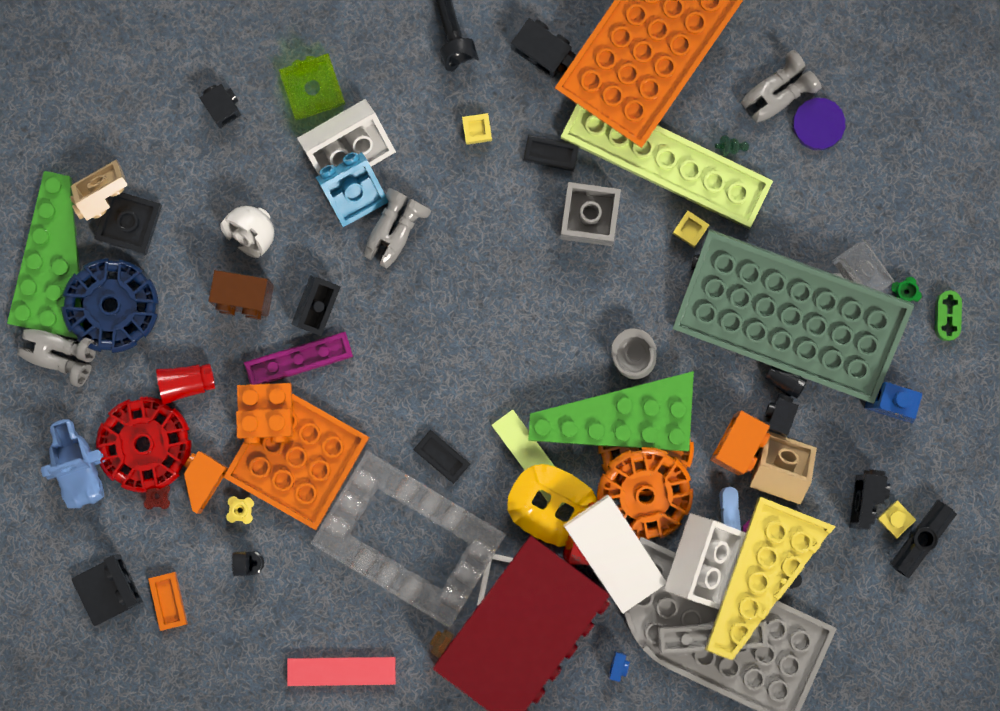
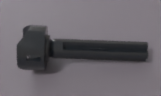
(458, 48)

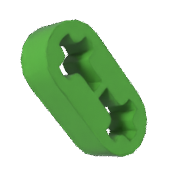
(941, 315)

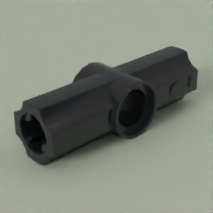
(933, 525)

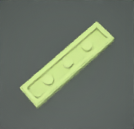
(515, 437)

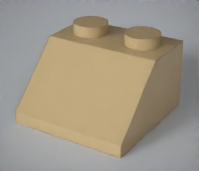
(784, 468)

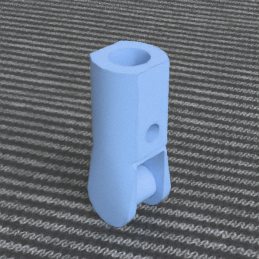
(729, 507)

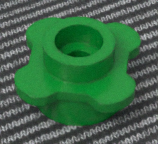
(911, 286)

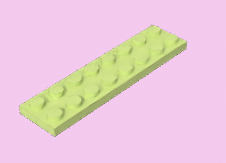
(675, 166)

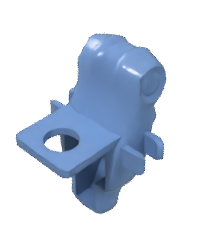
(73, 466)

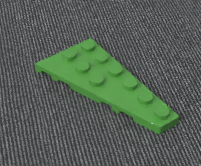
(47, 260)
(633, 417)

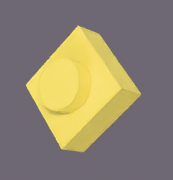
(477, 129)
(690, 229)
(896, 519)

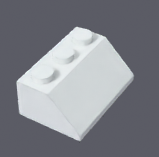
(348, 132)
(704, 561)

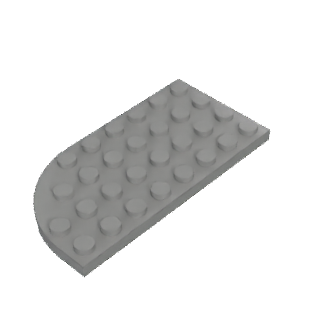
(759, 677)

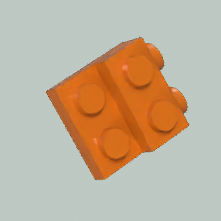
(264, 412)

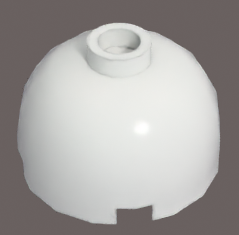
(250, 228)

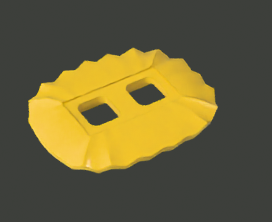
(562, 488)

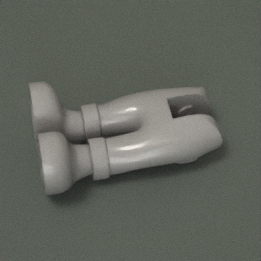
(806, 83)
(397, 240)
(43, 355)

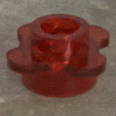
(162, 501)

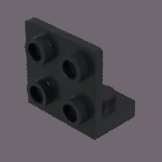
(107, 590)

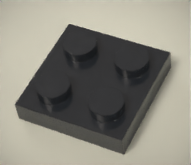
(129, 222)

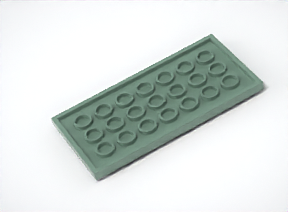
(792, 316)

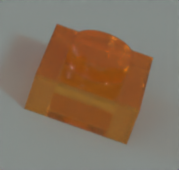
(440, 642)

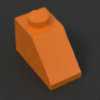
(202, 479)

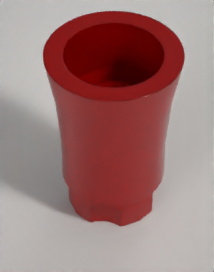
(184, 382)

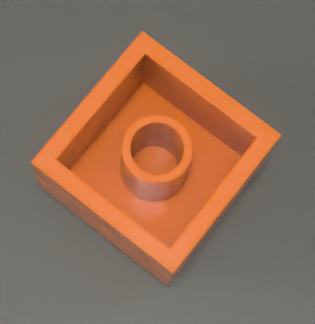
(741, 443)

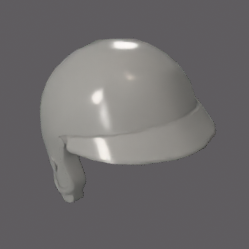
(634, 353)

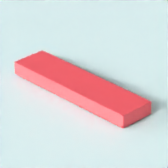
(341, 671)

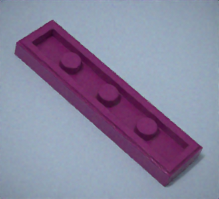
(299, 359)

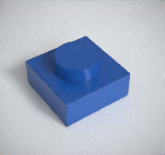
(619, 666)

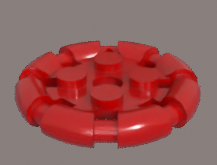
(159, 447)

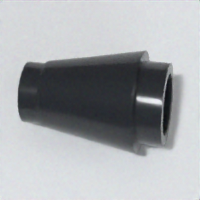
(786, 382)

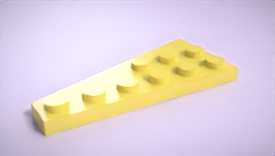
(769, 561)

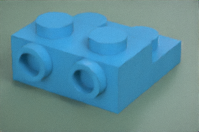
(351, 188)

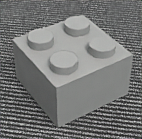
(590, 214)

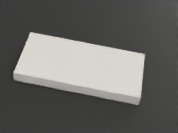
(615, 553)

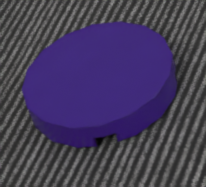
(819, 123)

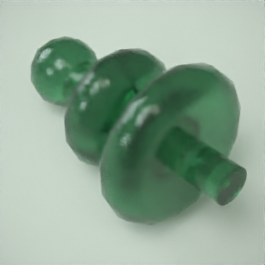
(730, 146)

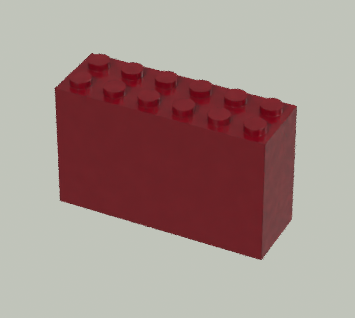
(522, 630)

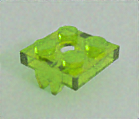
(311, 69)

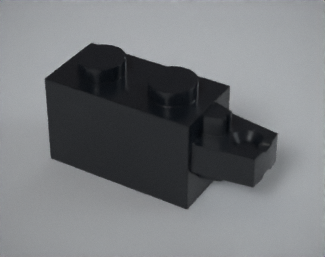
(543, 48)

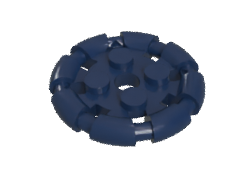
(110, 321)

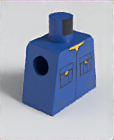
(896, 402)

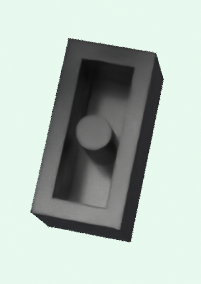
(315, 305)

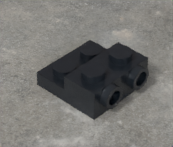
(869, 490)

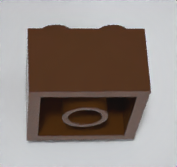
(242, 294)

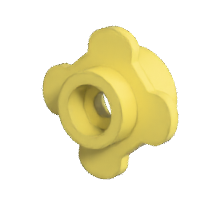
(245, 515)

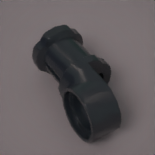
(240, 563)

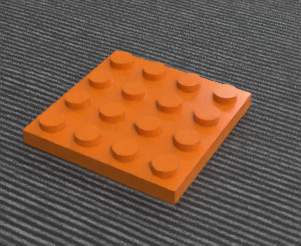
(304, 471)

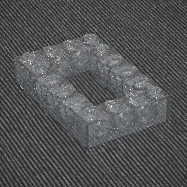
(336, 539)

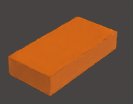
(167, 601)

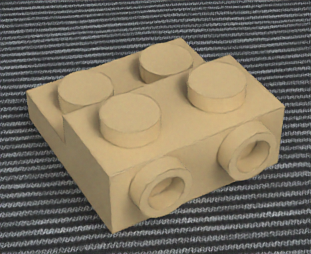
(92, 191)

